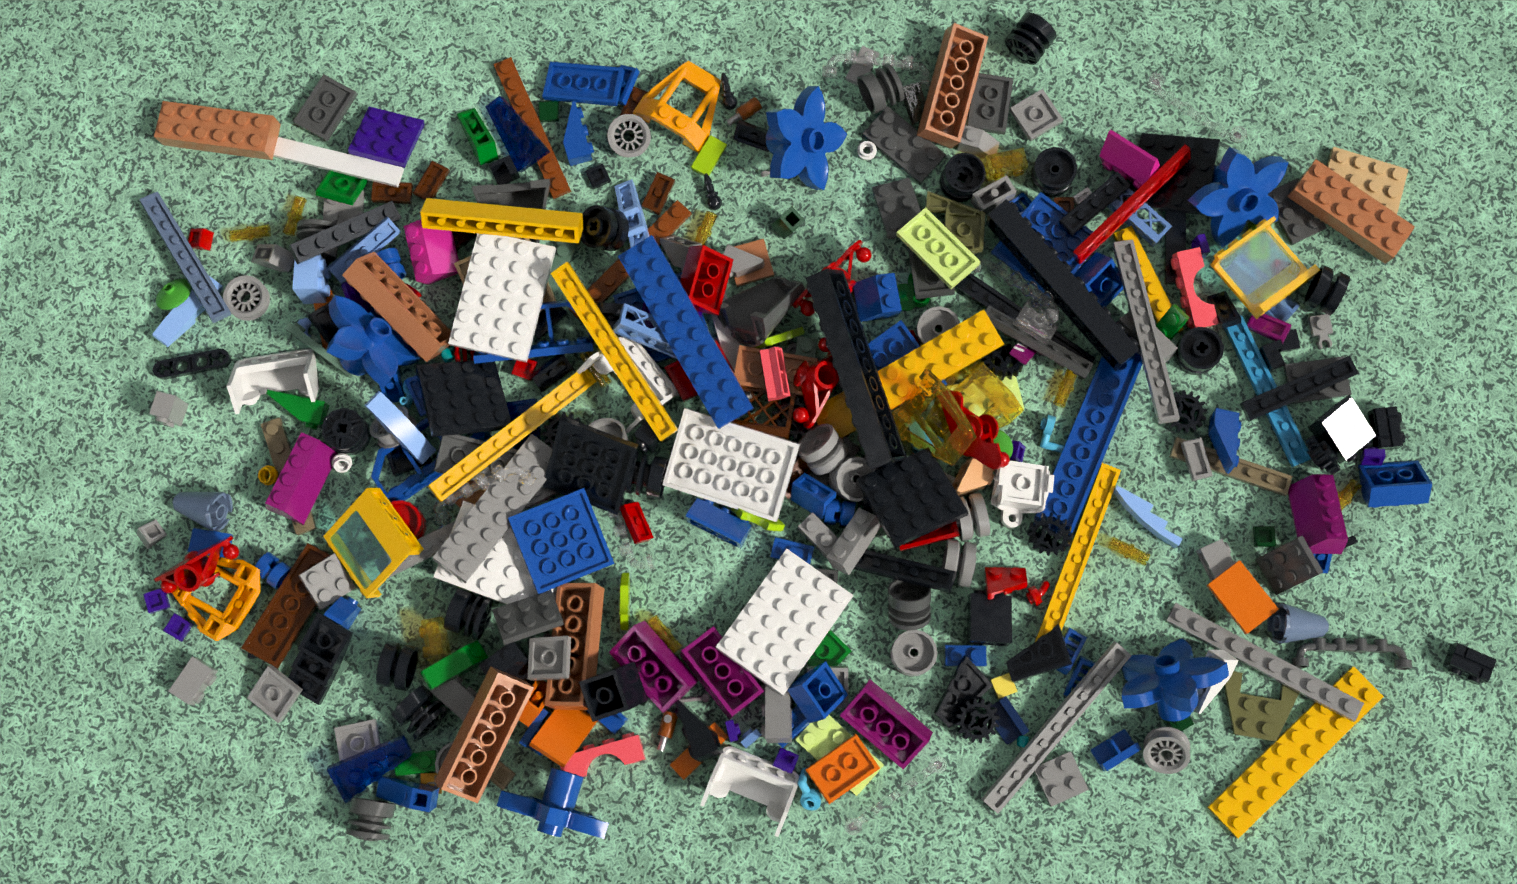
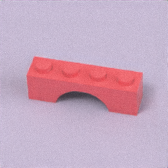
(1186, 265)
(627, 750)

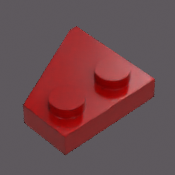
(1004, 580)

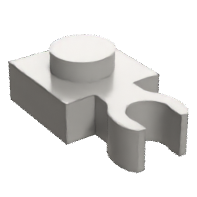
(1321, 327)

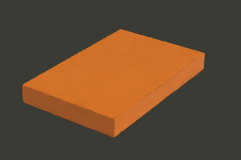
(1242, 597)
(562, 735)
(842, 768)

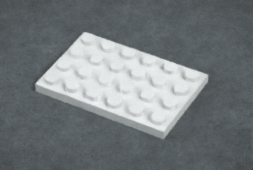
(502, 296)
(731, 465)
(502, 573)
(784, 622)

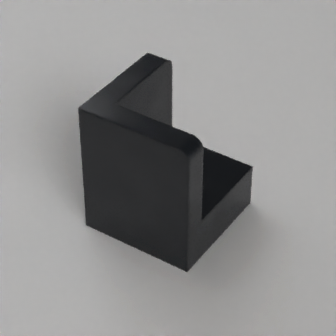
(504, 170)
(1272, 355)

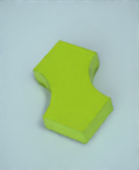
(782, 337)
(764, 523)
(624, 601)

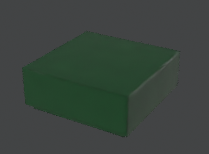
(549, 111)
(1264, 536)

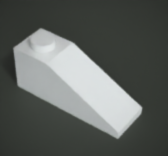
(1207, 694)

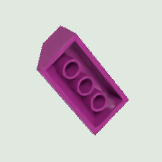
(301, 479)
(1318, 514)
(659, 669)
(721, 677)
(886, 724)

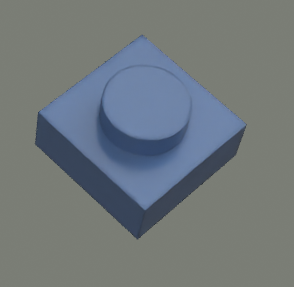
(750, 737)

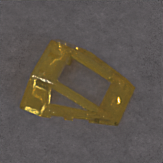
(990, 385)
(911, 410)

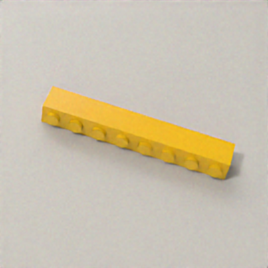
(502, 220)

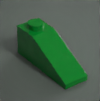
(478, 136)
(308, 412)
(454, 665)

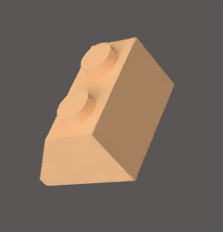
(972, 477)

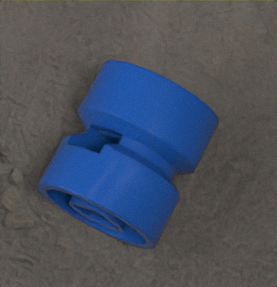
(392, 259)
(847, 511)
(272, 570)

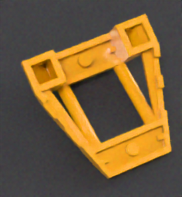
(674, 120)
(219, 623)

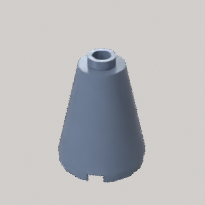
(205, 508)
(1295, 624)

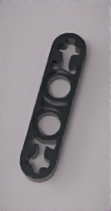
(192, 367)

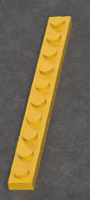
(614, 351)
(511, 435)
(1080, 549)

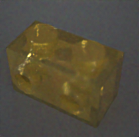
(1005, 163)
(435, 639)

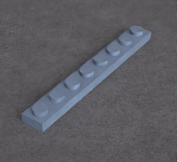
(185, 257)

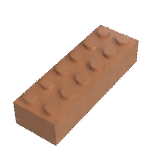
(952, 85)
(217, 130)
(1351, 211)
(398, 305)
(582, 616)
(483, 735)

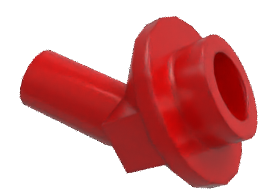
(1034, 595)

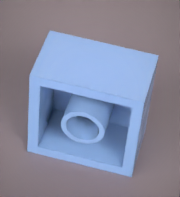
(311, 280)

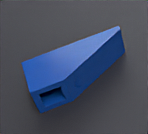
(575, 140)
(1223, 433)
(408, 793)

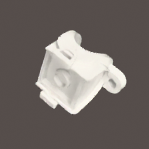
(1020, 490)

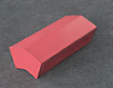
(774, 373)

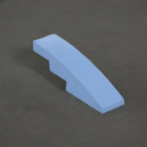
(630, 205)
(181, 318)
(400, 427)
(1141, 512)

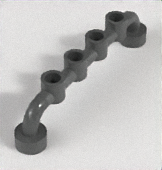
(1359, 646)

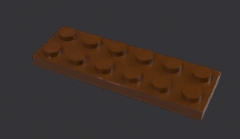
(285, 613)

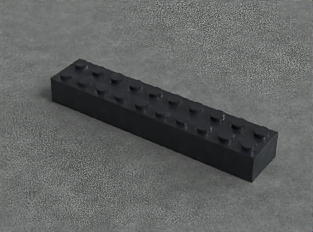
(1067, 290)
(855, 368)

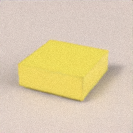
(1003, 686)

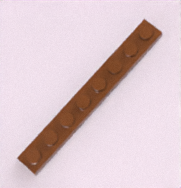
(522, 105)
(616, 274)

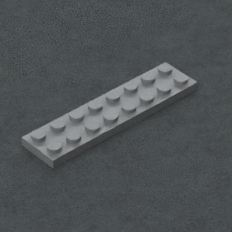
(489, 516)

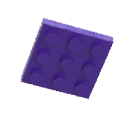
(386, 137)

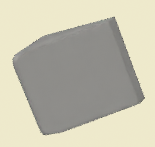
(151, 533)

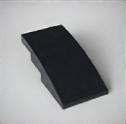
(320, 657)

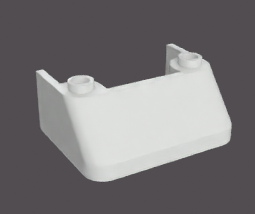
(649, 369)
(273, 372)
(755, 780)

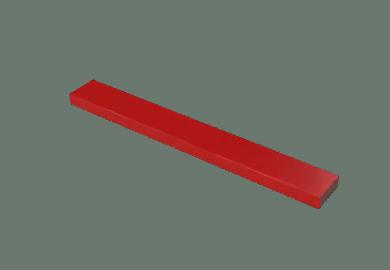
(1132, 204)

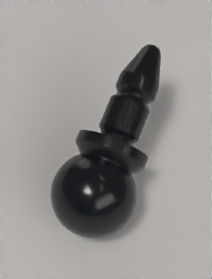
(729, 100)
(714, 201)

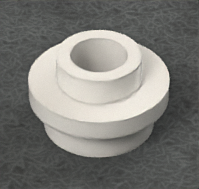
(866, 144)
(341, 467)

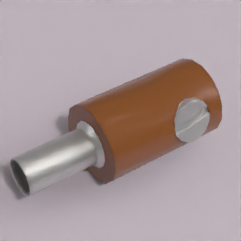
(745, 111)
(666, 728)

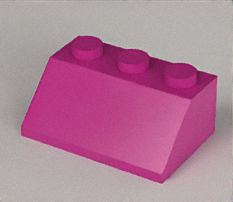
(1128, 159)
(431, 252)

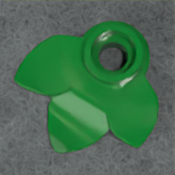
(907, 296)

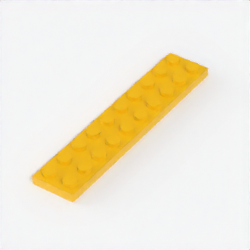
(941, 355)
(1290, 757)

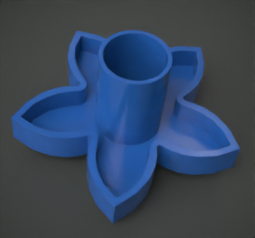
(802, 138)
(1239, 194)
(367, 342)
(1170, 680)
(556, 806)

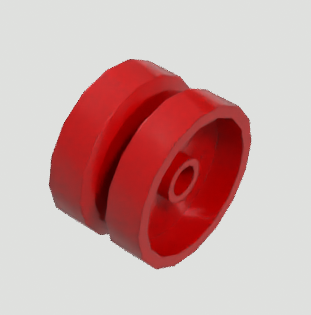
(412, 517)

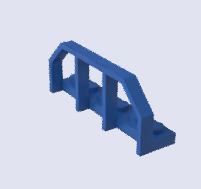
(544, 348)
(417, 481)

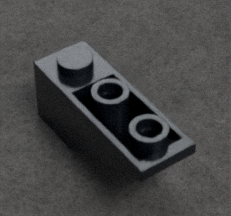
(701, 737)

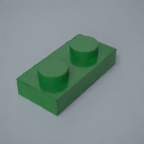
(1172, 321)
(417, 763)

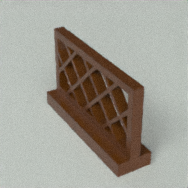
(782, 432)

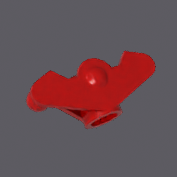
(862, 254)
(815, 388)
(986, 430)
(197, 568)

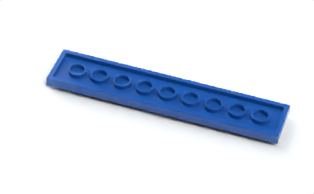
(685, 332)
(1090, 439)

